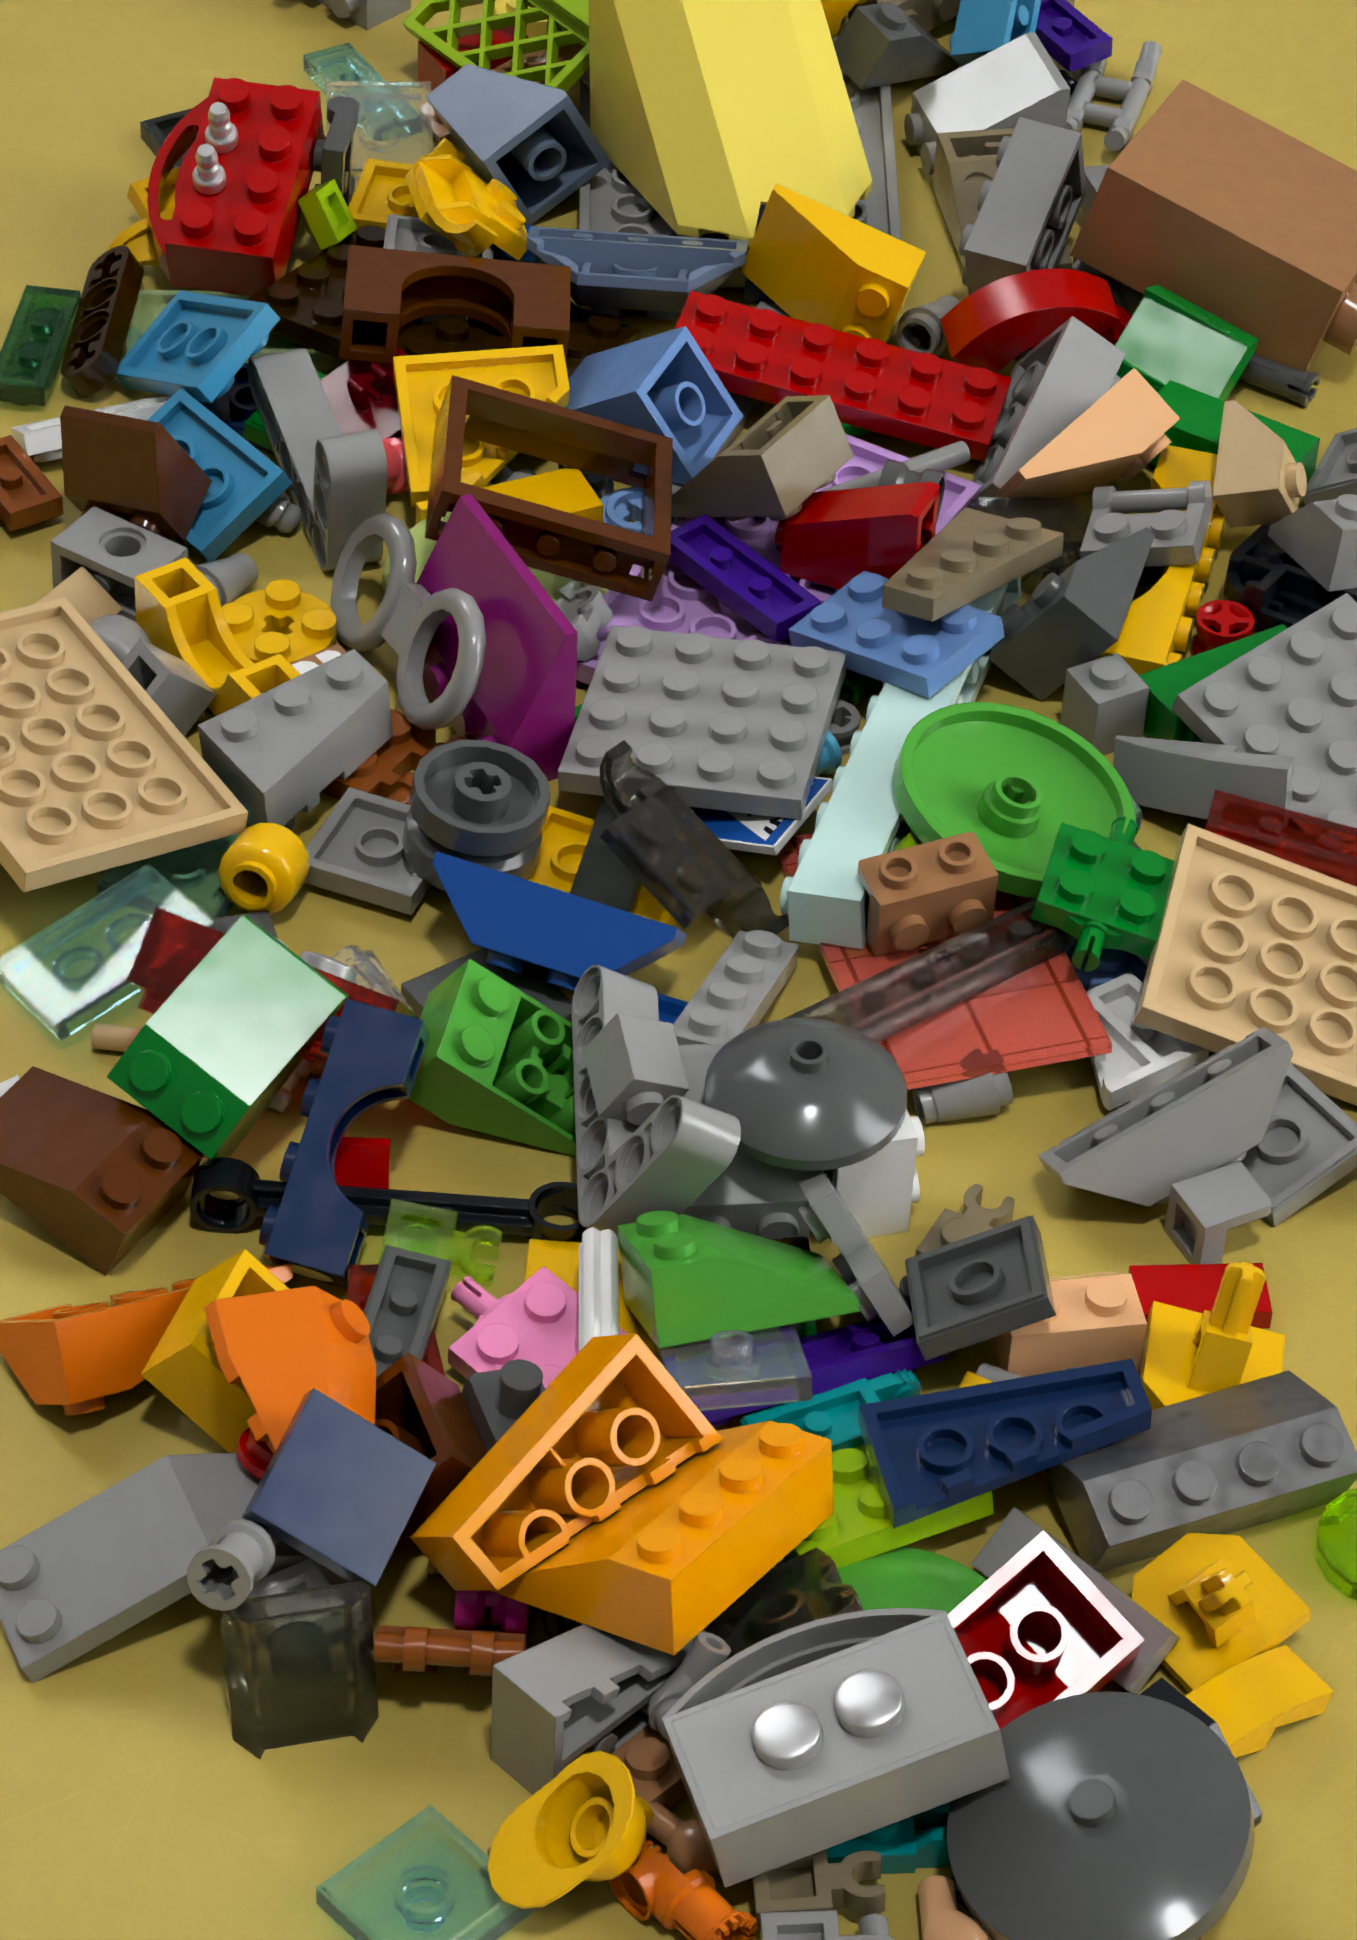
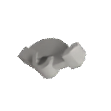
(587, 614)

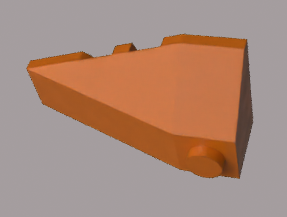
(289, 1345)
(91, 1348)

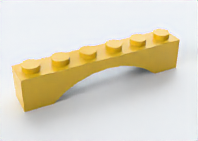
(1159, 619)

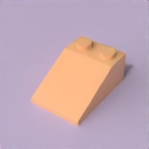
(1106, 441)

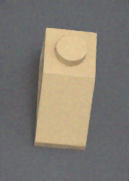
(1254, 471)

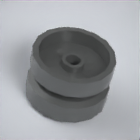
(476, 806)

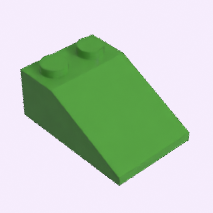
(705, 1278)

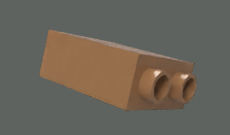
(1233, 225)

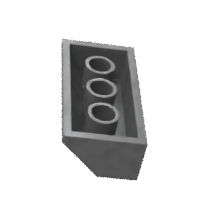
(1206, 1470)

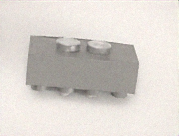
(836, 1746)

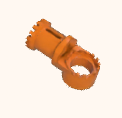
(679, 1900)

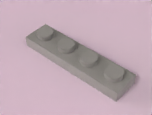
(737, 989)

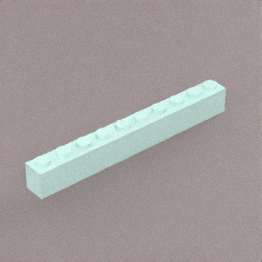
(862, 816)

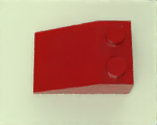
(1041, 1632)

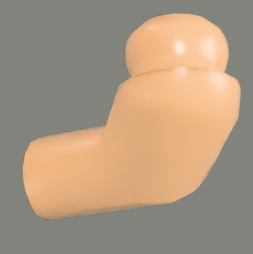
(940, 1913)

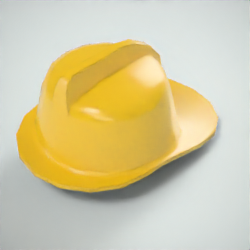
(570, 1832)

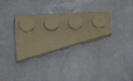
(968, 561)

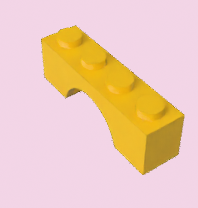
(187, 621)

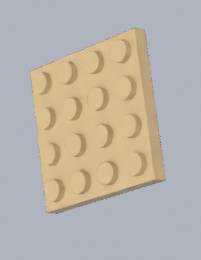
(1254, 948)

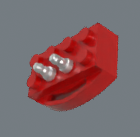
(235, 186)

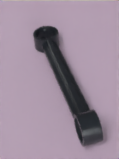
(506, 1214)

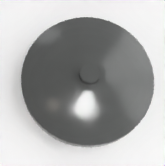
(1109, 1828)

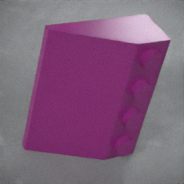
(530, 647)

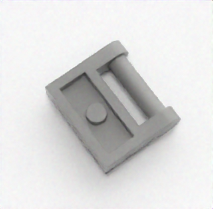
(1177, 532)

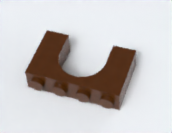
(398, 286)

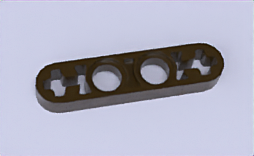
(102, 321)

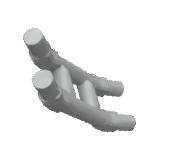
(1133, 94)

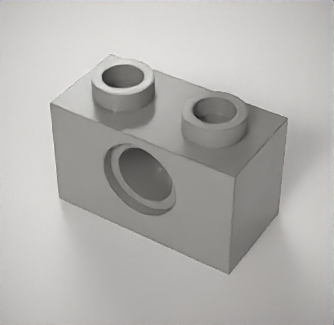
(112, 554)

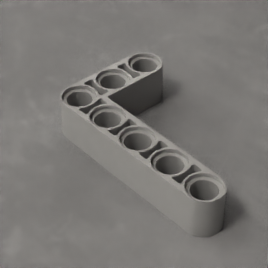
(332, 475)
(647, 1165)

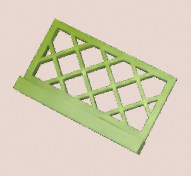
(567, 15)

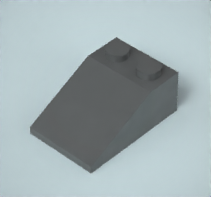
(1071, 616)

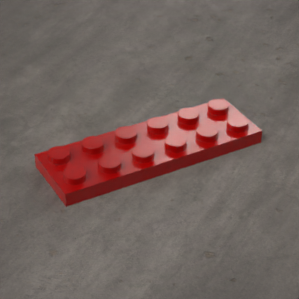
(867, 380)

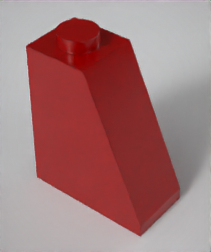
(857, 531)

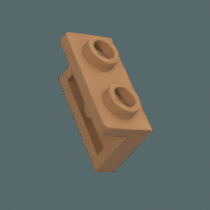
(927, 892)

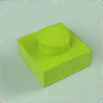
(326, 214)

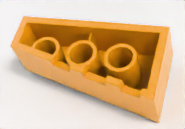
(566, 1462)

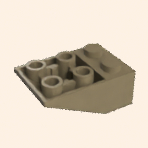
(960, 170)
(770, 465)

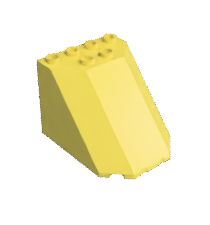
(720, 106)

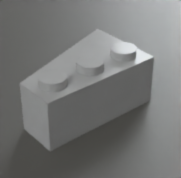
(299, 737)
(571, 1700)

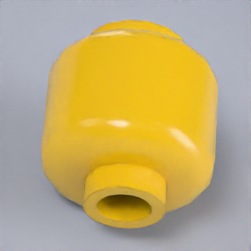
(264, 868)

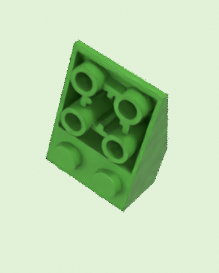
(497, 1061)

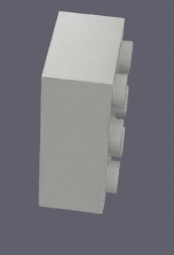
(1026, 206)

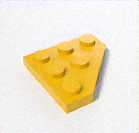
(421, 387)

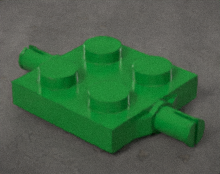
(1104, 891)

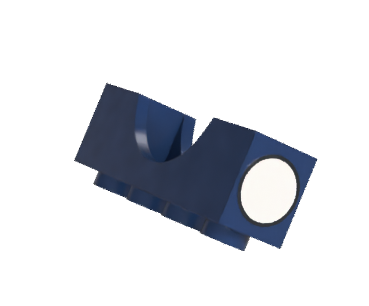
(368, 1063)

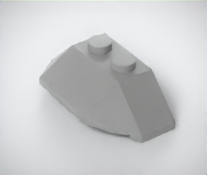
(1180, 1127)

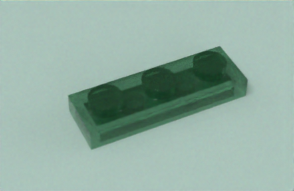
(36, 344)

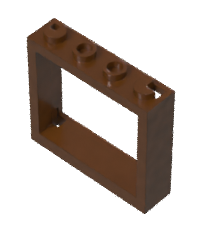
(540, 534)

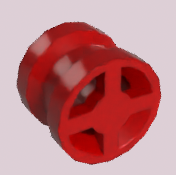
(1221, 623)

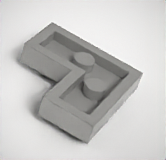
(858, 1261)

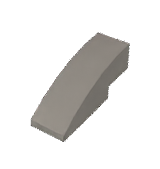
(1185, 774)

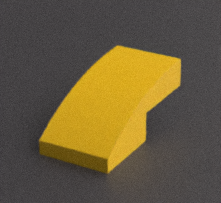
(1260, 1696)

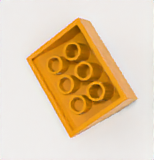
(691, 1540)

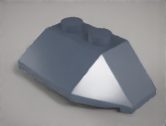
(636, 269)

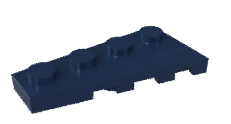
(987, 1435)

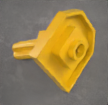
(1210, 1350)
(1218, 1603)

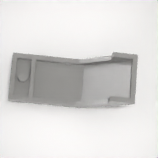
(120, 1557)

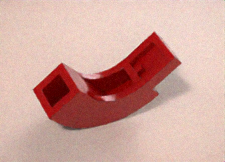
(1023, 310)

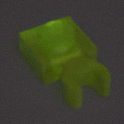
(433, 1233)

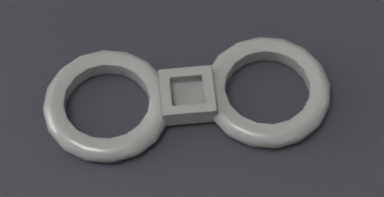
(408, 621)

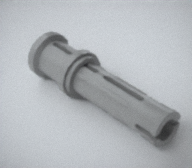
(231, 1564)

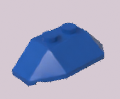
(549, 927)

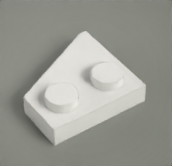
(1139, 1054)

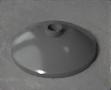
(808, 1093)

